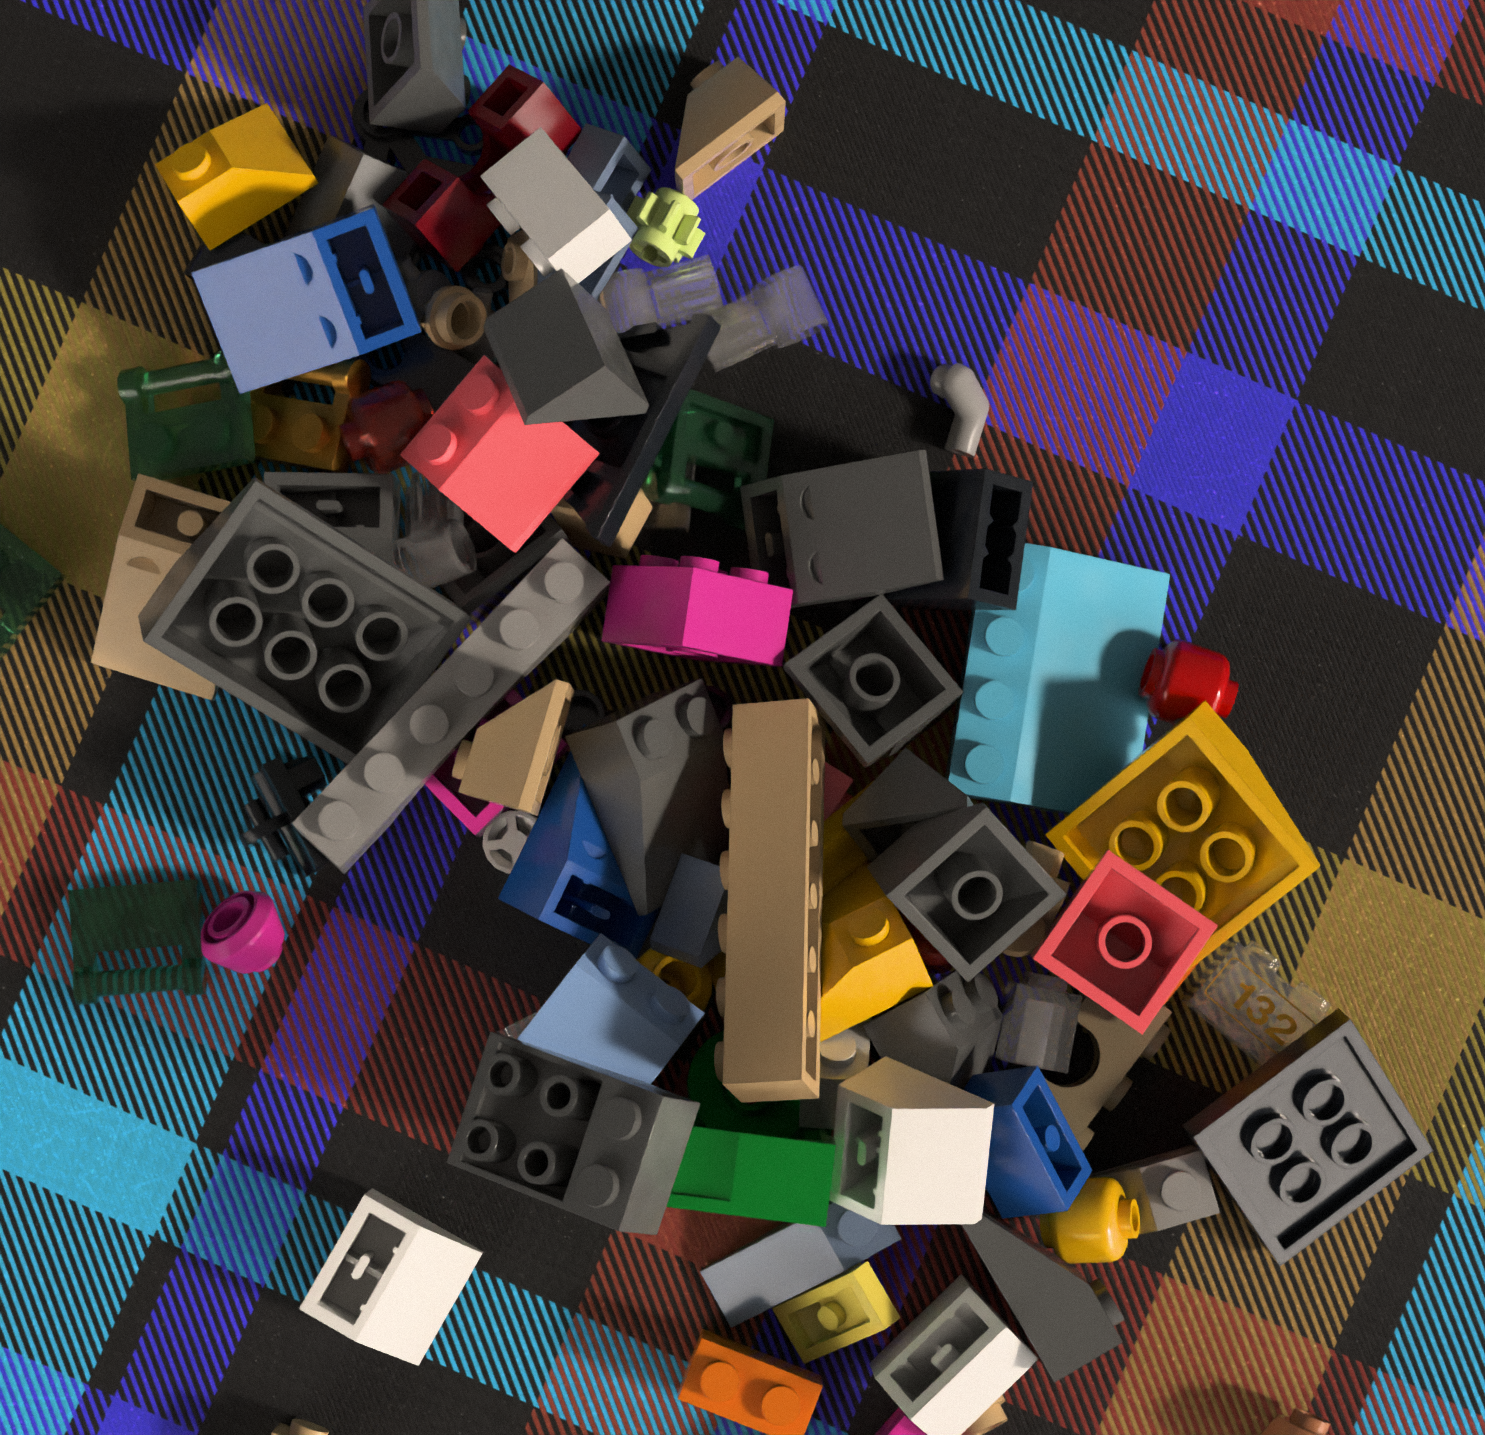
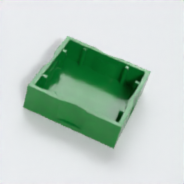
(757, 1175)

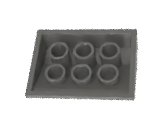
(300, 621)

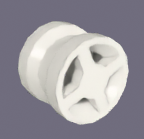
(504, 835)

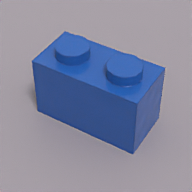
(1032, 1150)

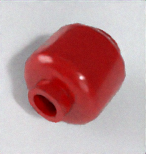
(1183, 678)

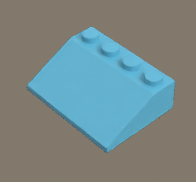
(1056, 682)

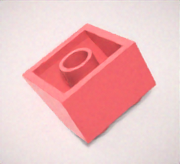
(492, 462)
(1124, 941)

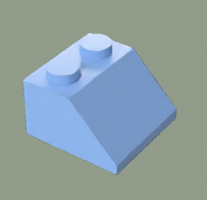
(614, 1015)

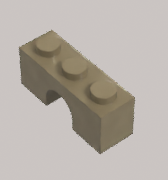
(1114, 1053)

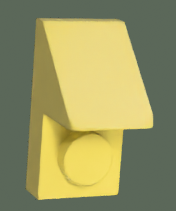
(836, 1312)

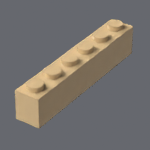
(772, 903)

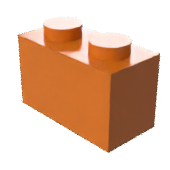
(749, 1386)

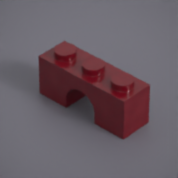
(450, 212)

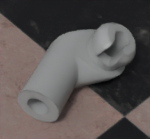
(968, 402)

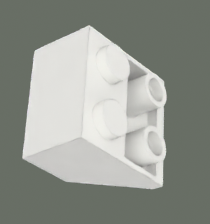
(910, 1147)
(391, 1279)
(952, 1361)

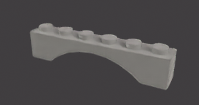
(451, 705)

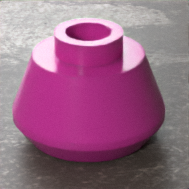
(243, 933)

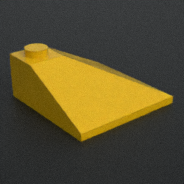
(1195, 823)
(865, 955)

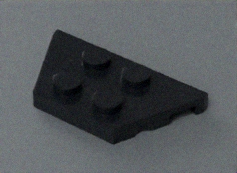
(666, 368)

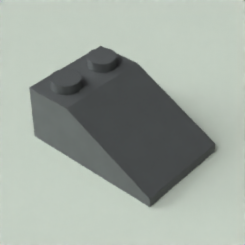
(657, 785)
(1050, 1298)

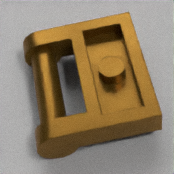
(307, 431)

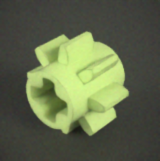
(665, 226)

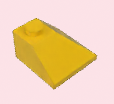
(236, 175)

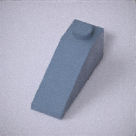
(792, 1261)

